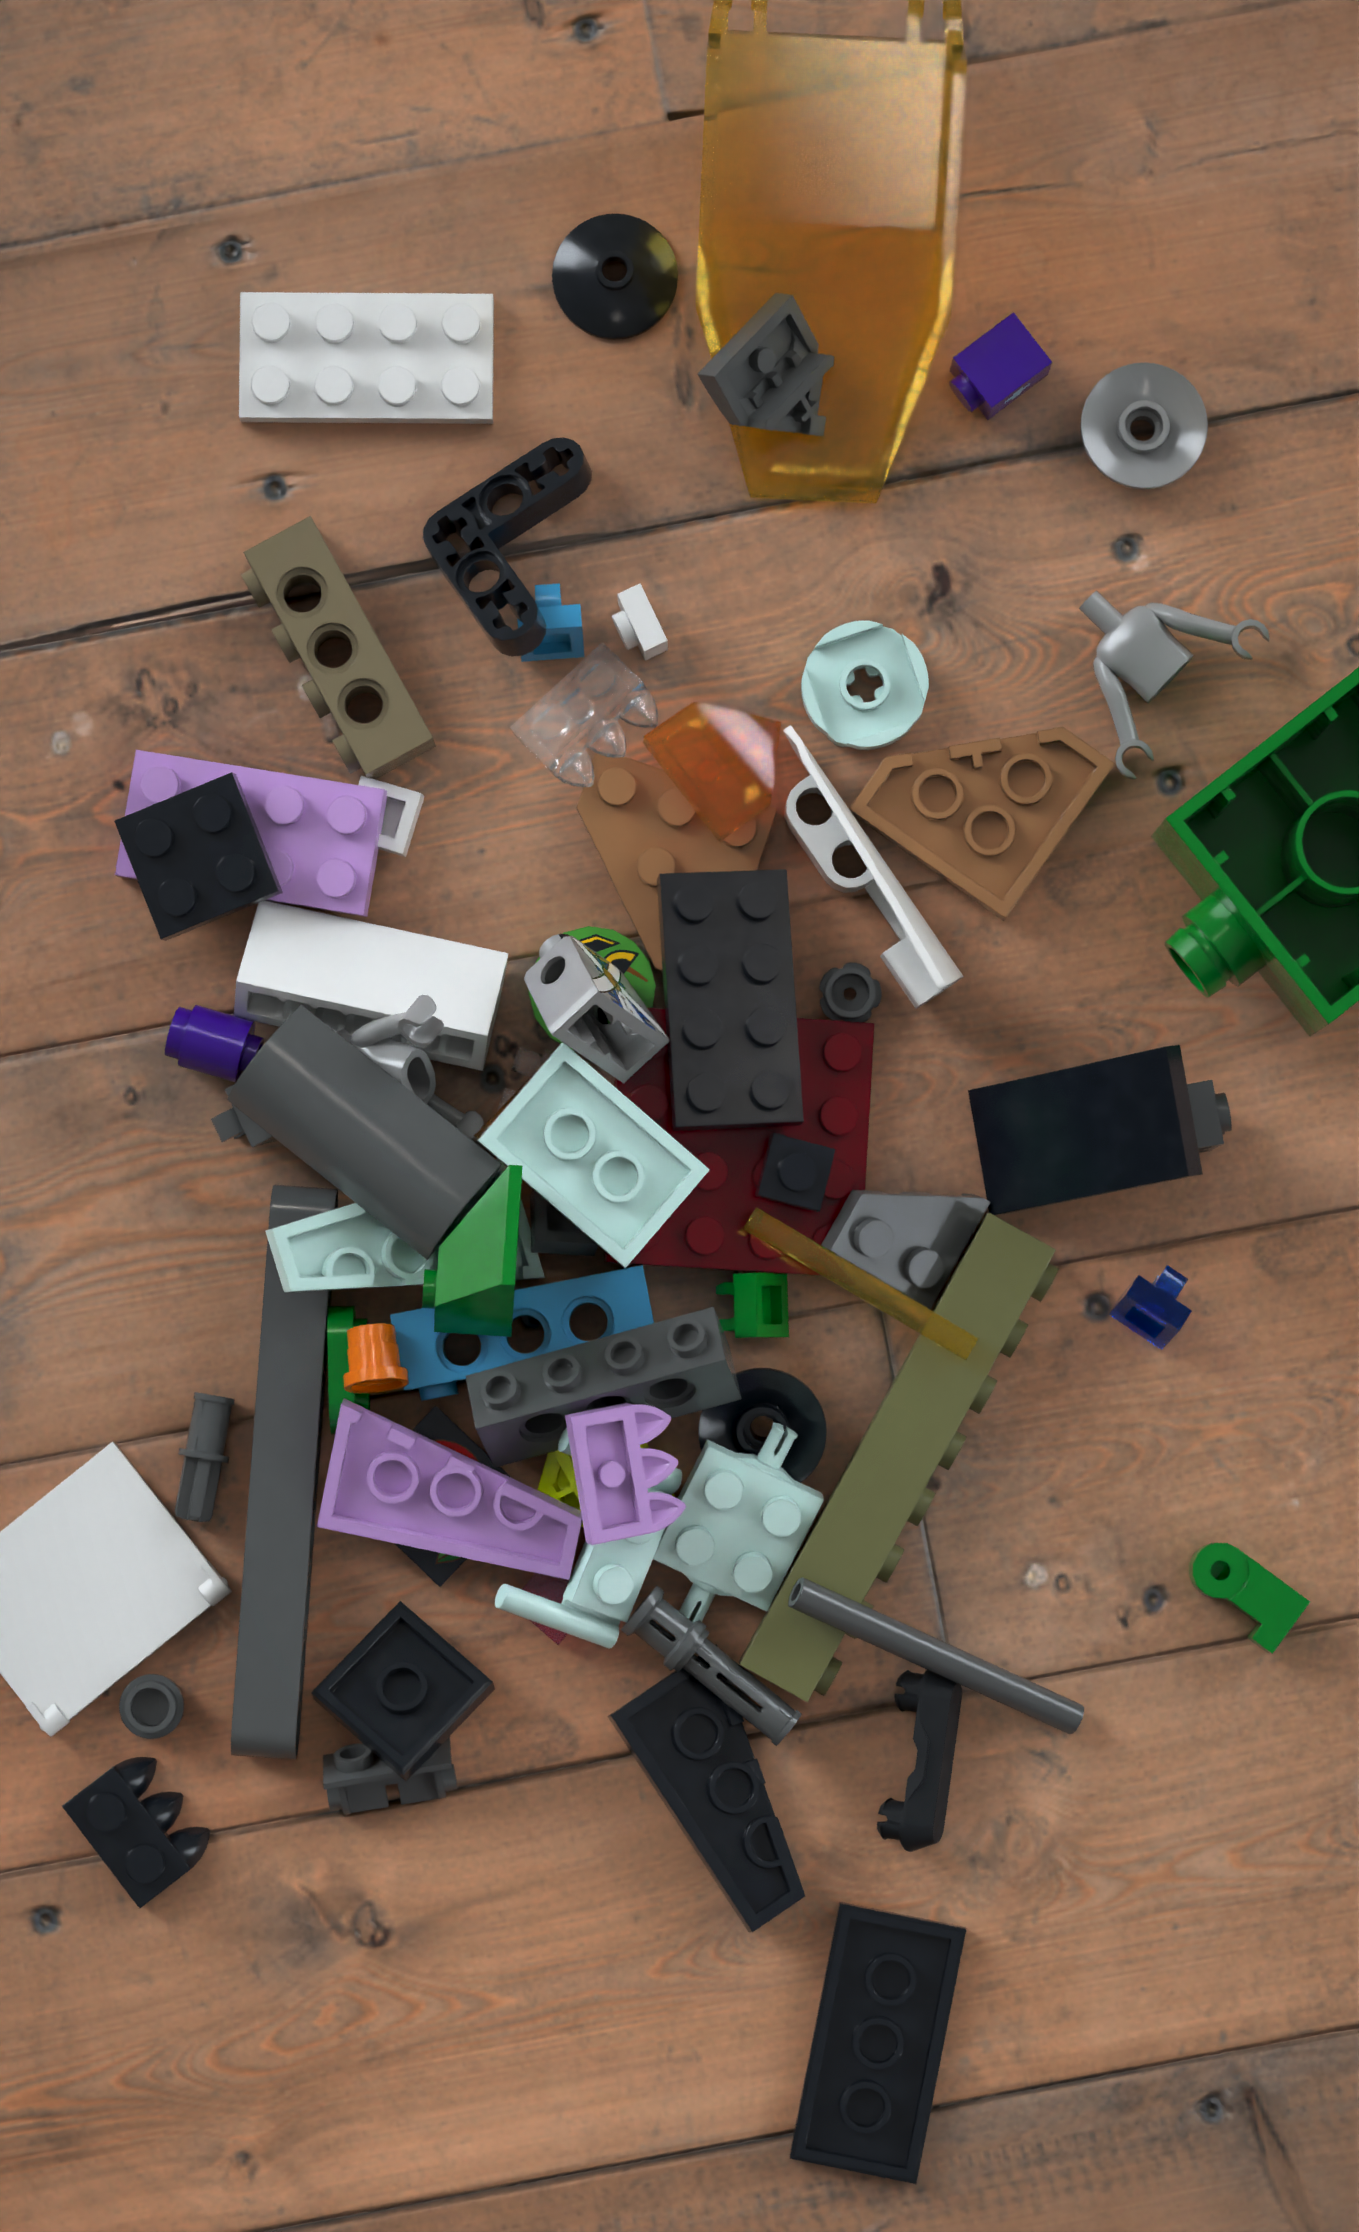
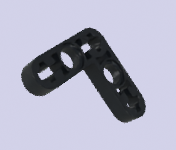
(486, 533)

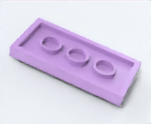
(313, 829)

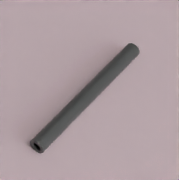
(935, 1655)

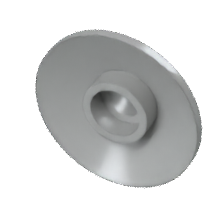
(1151, 395)

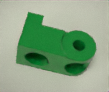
(1230, 1574)

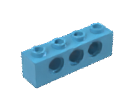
(422, 1351)

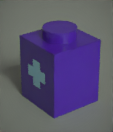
(998, 367)

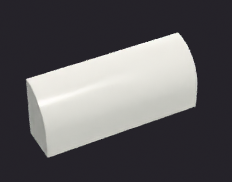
(365, 972)

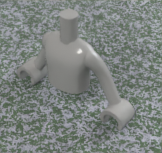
(1148, 656)
(410, 1064)

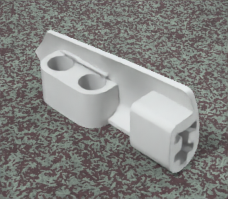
(918, 958)

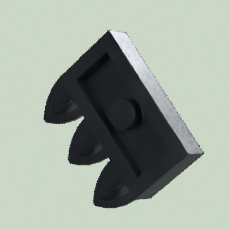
(133, 1831)

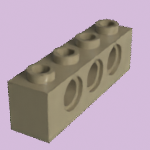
(303, 557)

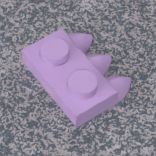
(616, 1472)

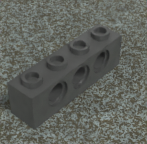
(667, 1365)

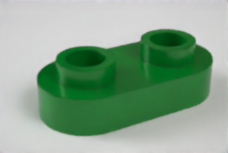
(338, 1322)

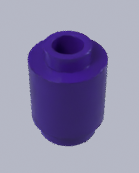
(212, 1042)

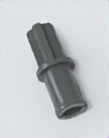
(203, 1457)

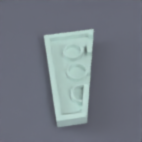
(357, 1251)

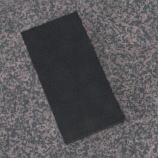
(1085, 1131)
(877, 2042)

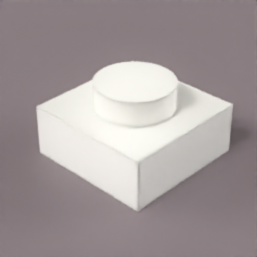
(639, 624)
(399, 817)

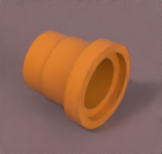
(374, 1360)

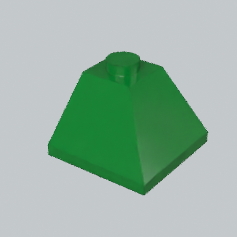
(478, 1265)

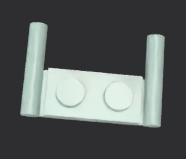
(600, 1586)

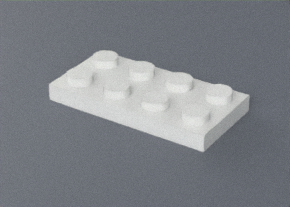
(366, 357)

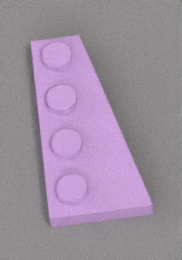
(431, 1498)

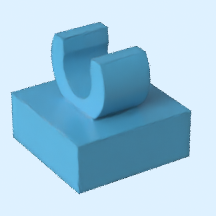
(563, 626)

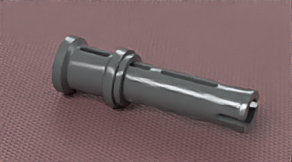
(772, 1719)

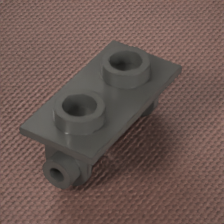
(359, 1779)

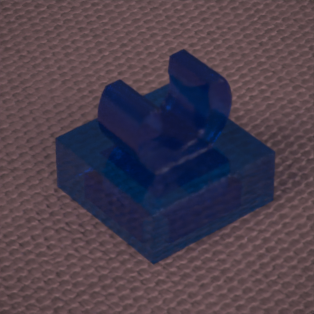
(1153, 1307)

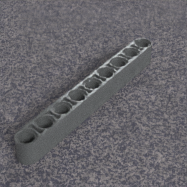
(281, 1501)

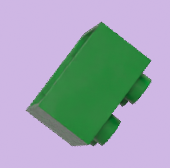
(1278, 865)

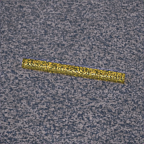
(861, 1283)

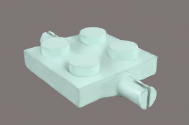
(738, 1524)

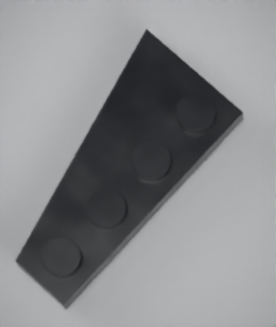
(714, 1790)

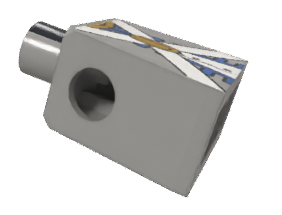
(569, 989)

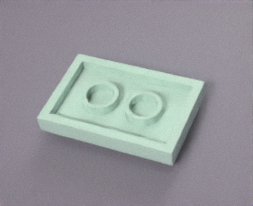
(594, 1155)

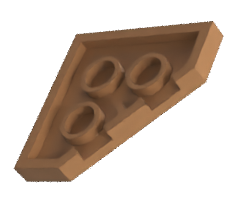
(984, 808)
(650, 830)

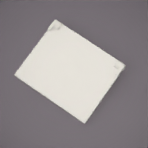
(94, 1587)

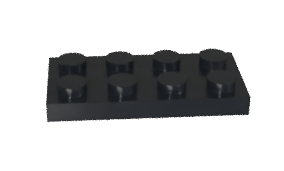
(729, 1000)

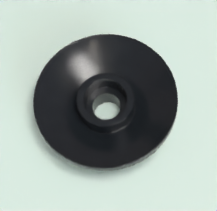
(622, 306)
(784, 1401)

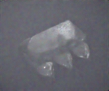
(585, 714)

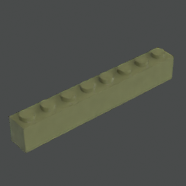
(901, 1451)

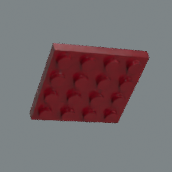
(711, 1220)

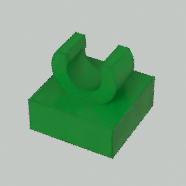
(758, 1305)

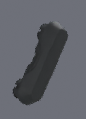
(922, 1815)

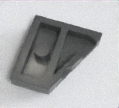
(906, 1237)

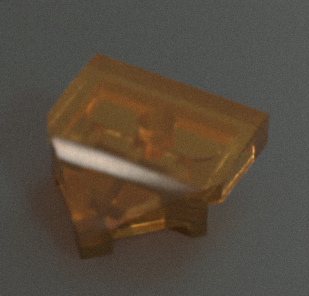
(719, 762)

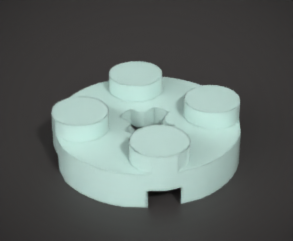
(881, 653)

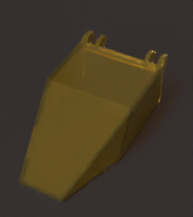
(839, 187)

